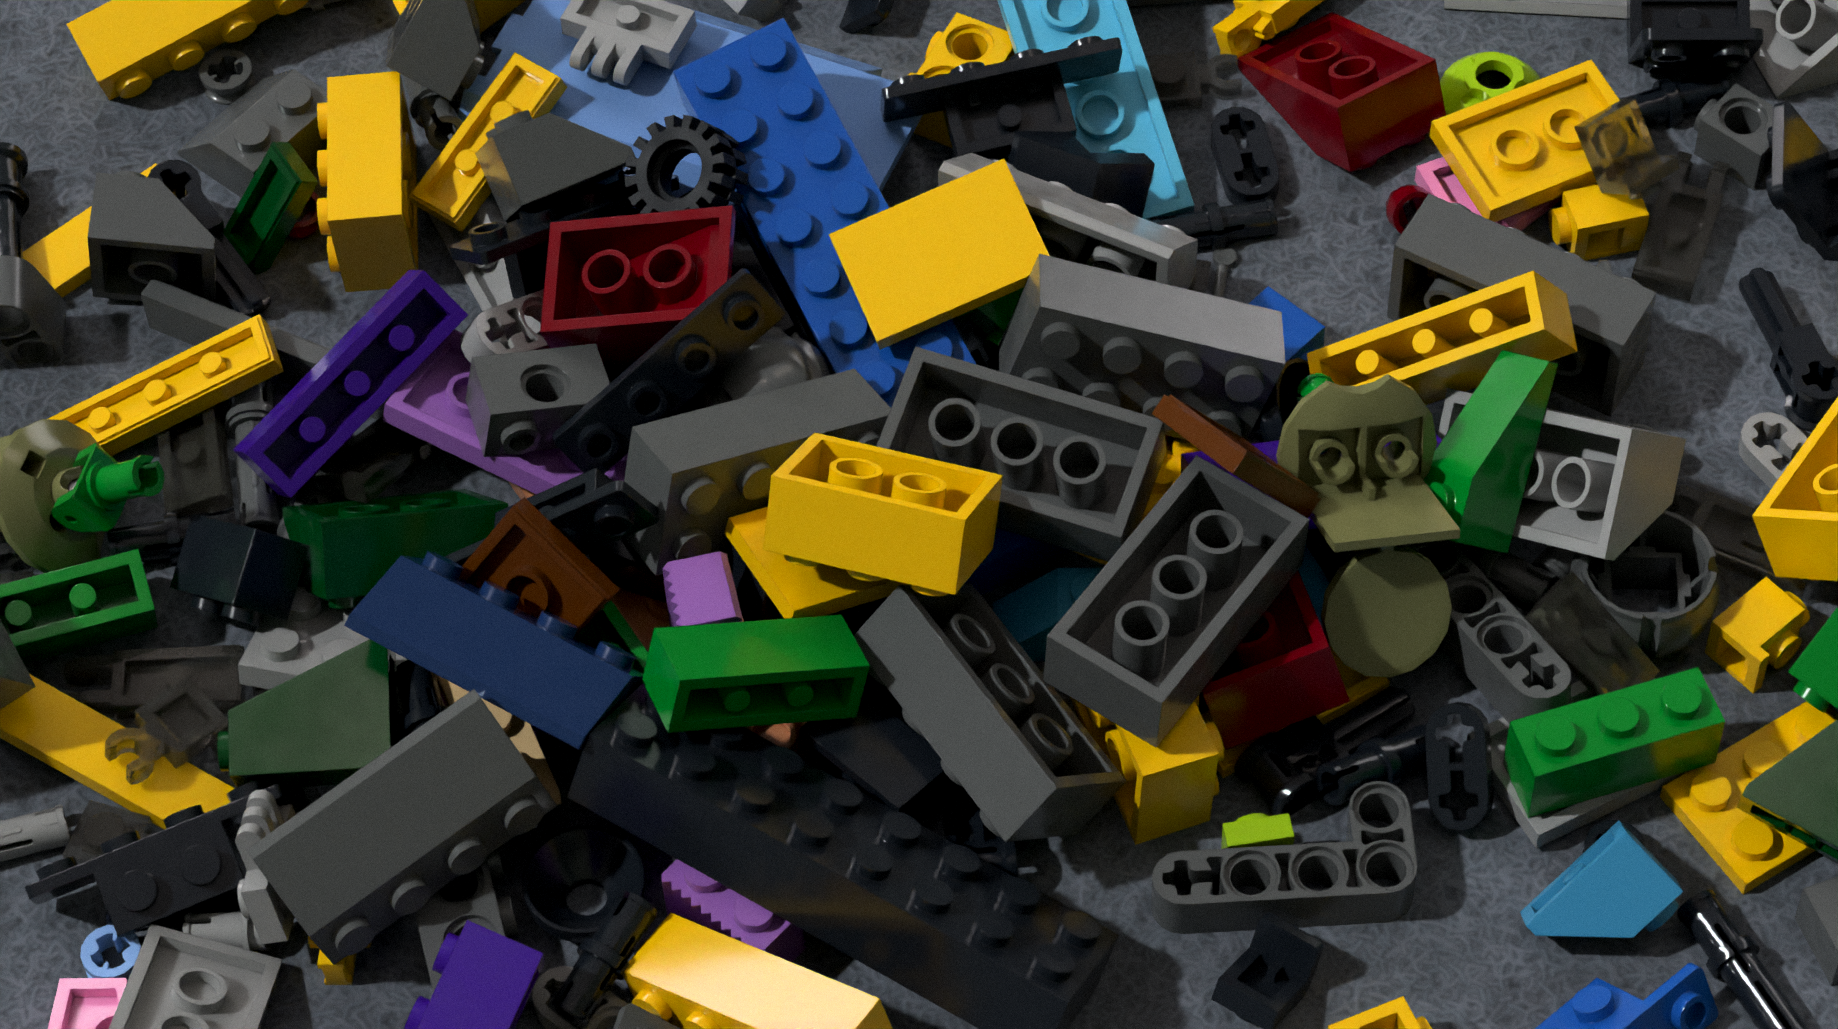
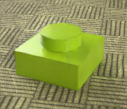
(1258, 830)

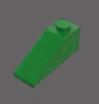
(1490, 449)

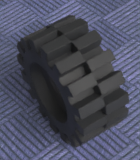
(667, 149)

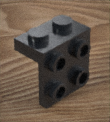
(1690, 31)
(1804, 180)

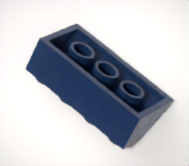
(493, 647)

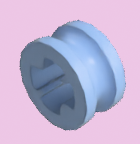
(102, 939)

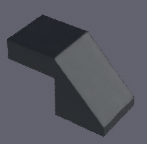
(1100, 176)

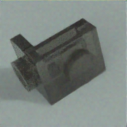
(1623, 151)

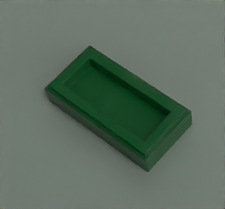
(270, 206)

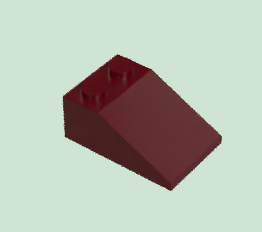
(1347, 89)
(632, 277)
(1276, 672)

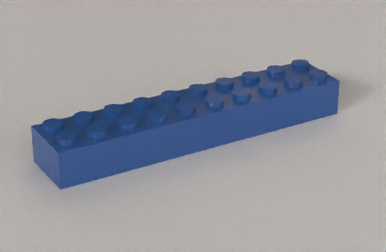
(797, 192)

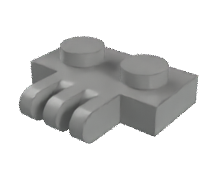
(626, 34)
(255, 893)

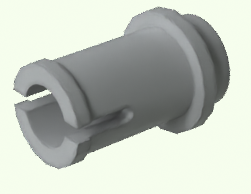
(226, 928)

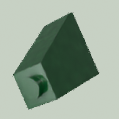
(315, 724)
(1801, 794)

